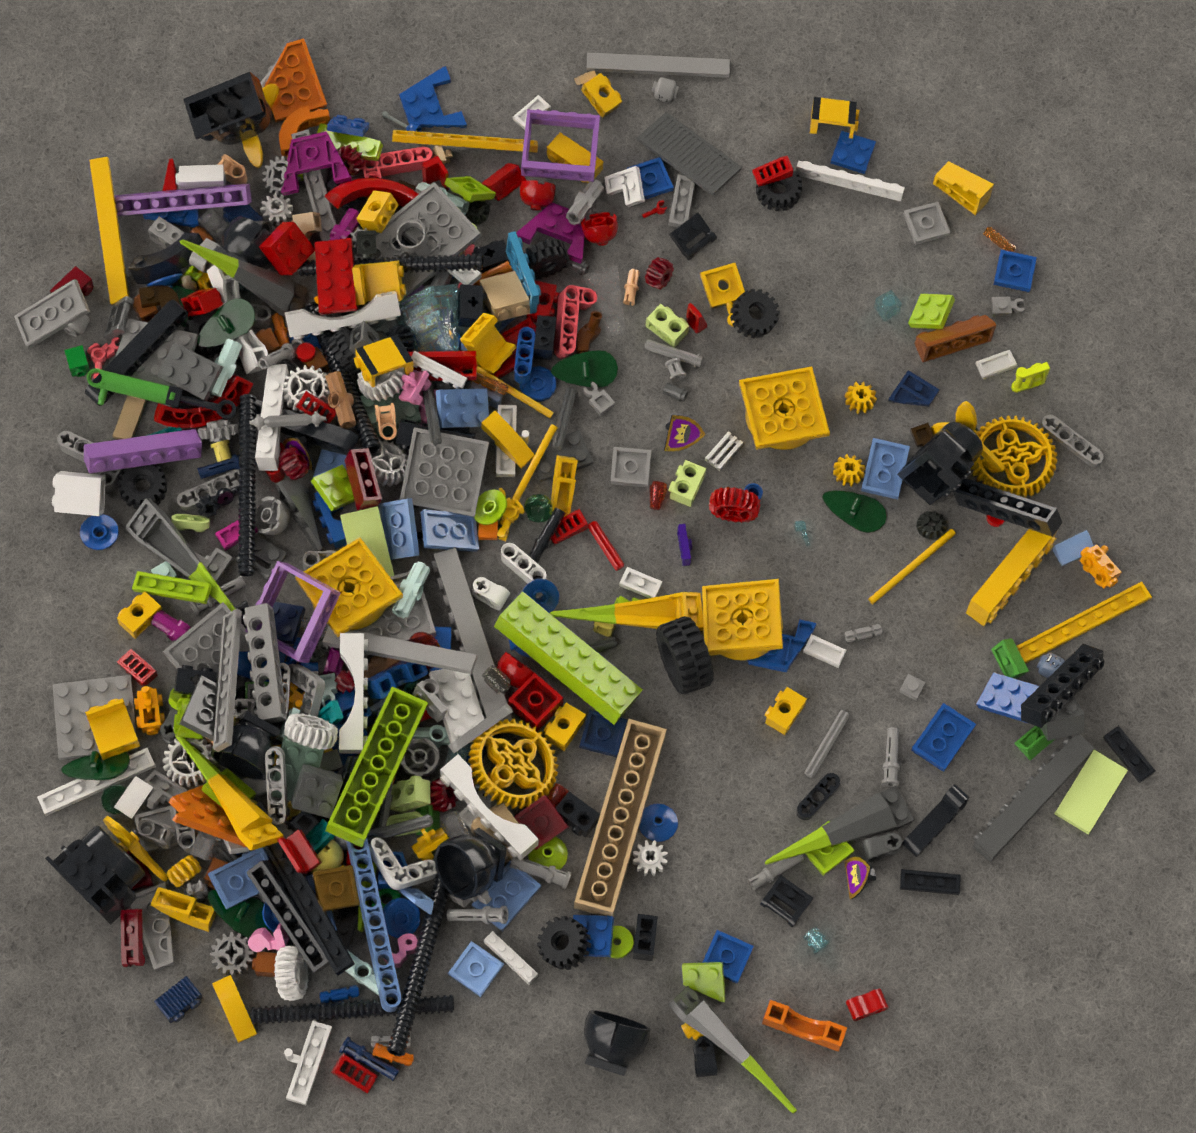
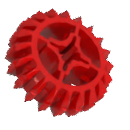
(734, 504)

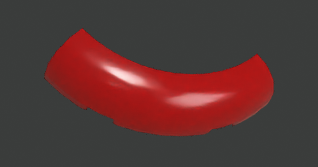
(364, 187)
(197, 416)

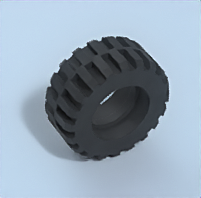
(685, 655)

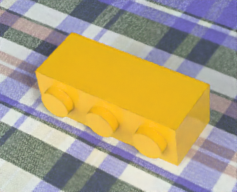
(566, 151)

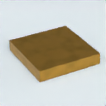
(336, 888)

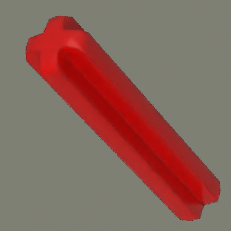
(605, 545)

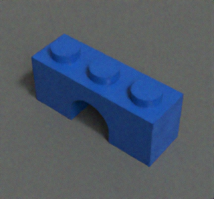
(335, 529)
(396, 675)

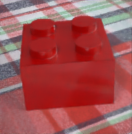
(287, 248)
(535, 702)

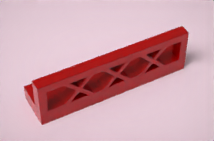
(454, 360)

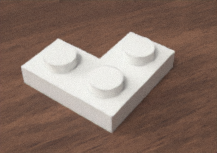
(629, 183)

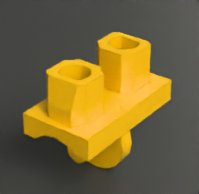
(428, 842)

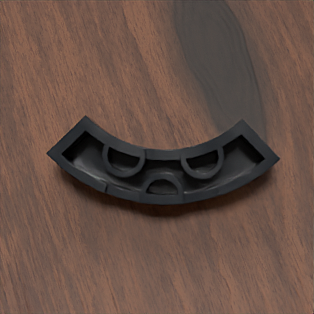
(164, 262)

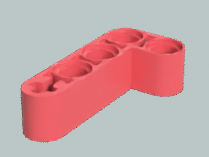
(397, 165)
(570, 322)

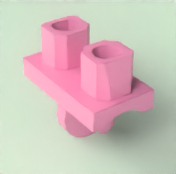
(412, 385)

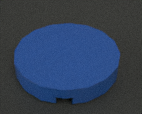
(540, 389)
(401, 917)

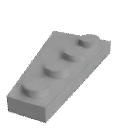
(155, 929)

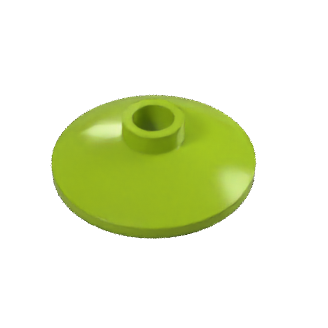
(490, 507)
(557, 858)

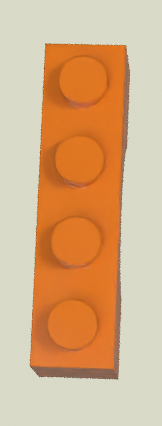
(819, 1032)

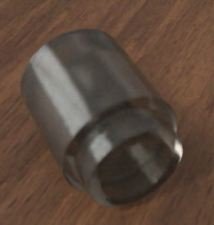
(496, 680)

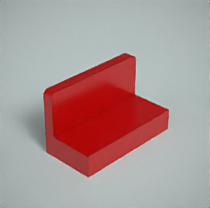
(434, 170)
(504, 180)
(300, 852)

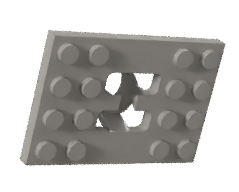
(437, 220)

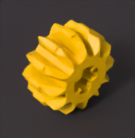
(868, 397)
(849, 464)
(183, 871)

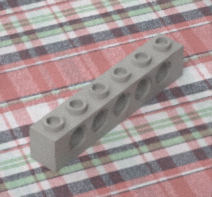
(253, 617)

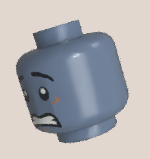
(1049, 664)

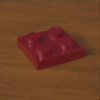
(542, 820)

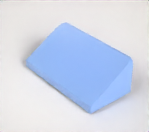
(1070, 549)
(419, 899)

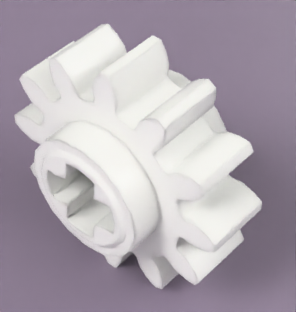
(276, 209)
(641, 856)

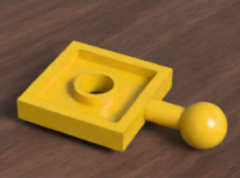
(718, 297)

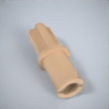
(631, 287)

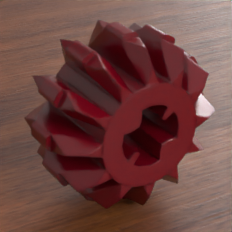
(351, 159)
(659, 273)
(293, 463)
(442, 796)

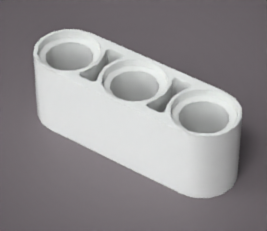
(521, 558)

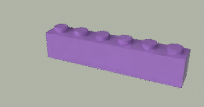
(142, 451)

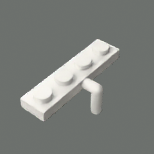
(504, 465)
(308, 1062)

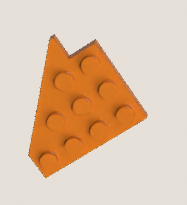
(296, 82)
(203, 814)

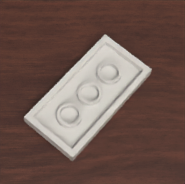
(460, 699)

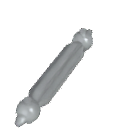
(287, 420)

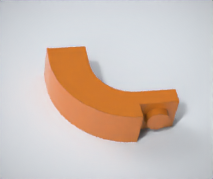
(300, 121)

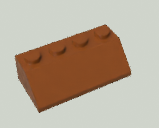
(955, 337)

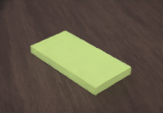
(369, 527)
(1091, 792)

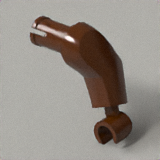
(588, 333)

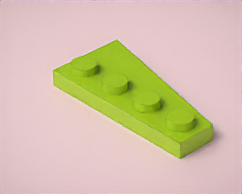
(370, 147)

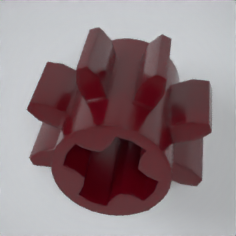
(345, 682)

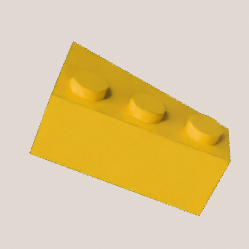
(964, 187)

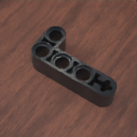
(936, 820)

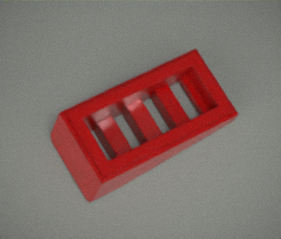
(778, 163)
(170, 177)
(695, 319)
(329, 417)
(570, 532)
(147, 678)
(343, 1075)

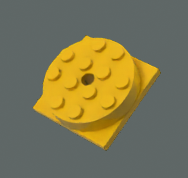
(789, 392)
(355, 570)
(748, 602)

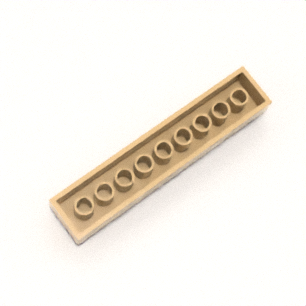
(620, 818)

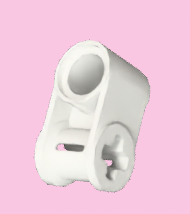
(491, 594)

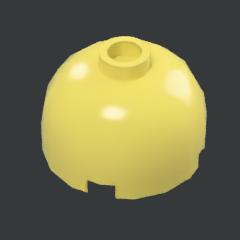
(330, 856)

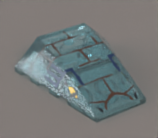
(432, 318)

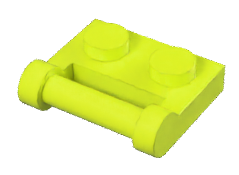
(1034, 376)

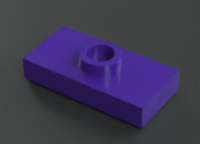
(684, 544)

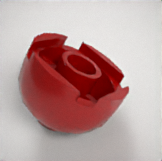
(537, 194)
(600, 228)
(514, 670)

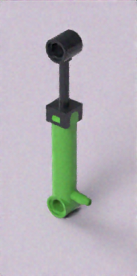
(151, 391)

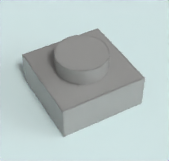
(912, 687)

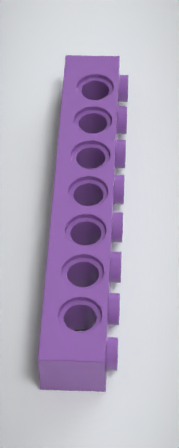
(183, 199)

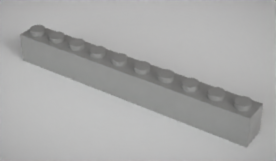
(467, 626)

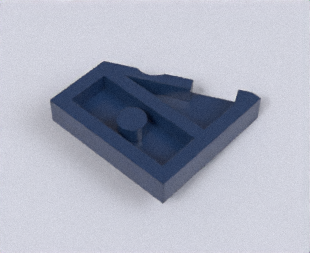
(914, 391)

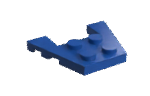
(422, 104)
(783, 658)

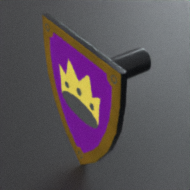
(682, 433)
(302, 446)
(858, 874)

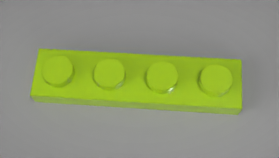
(171, 587)

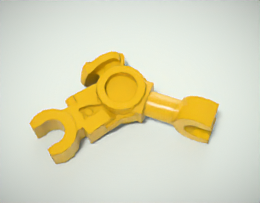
(510, 515)

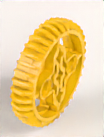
(1020, 451)
(522, 763)

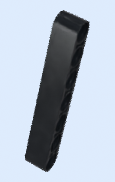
(142, 345)
(325, 435)

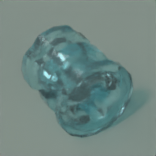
(816, 940)

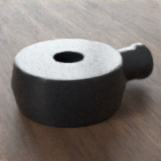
(225, 495)

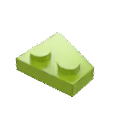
(705, 978)

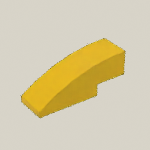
(507, 439)
(564, 483)
(184, 908)
(234, 1008)

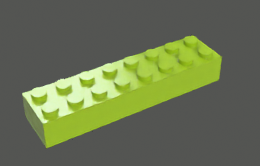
(568, 658)
(376, 767)

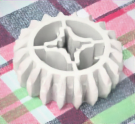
(298, 378)
(385, 385)
(386, 459)
(310, 731)
(181, 762)
(291, 973)

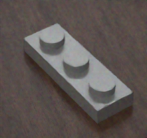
(681, 201)

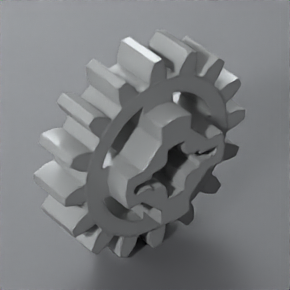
(275, 175)
(219, 430)
(223, 954)

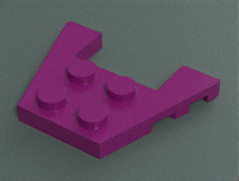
(309, 155)
(553, 222)

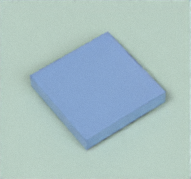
(476, 969)

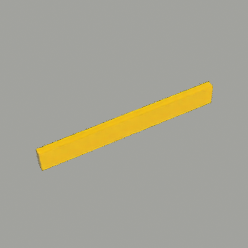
(462, 140)
(109, 229)
(1084, 622)

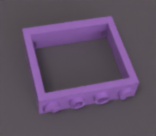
(558, 170)
(319, 618)

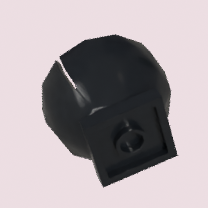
(237, 242)
(250, 742)
(470, 863)
(613, 1041)

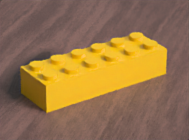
(1009, 575)

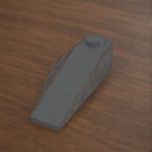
(297, 500)

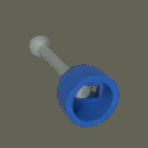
(411, 127)

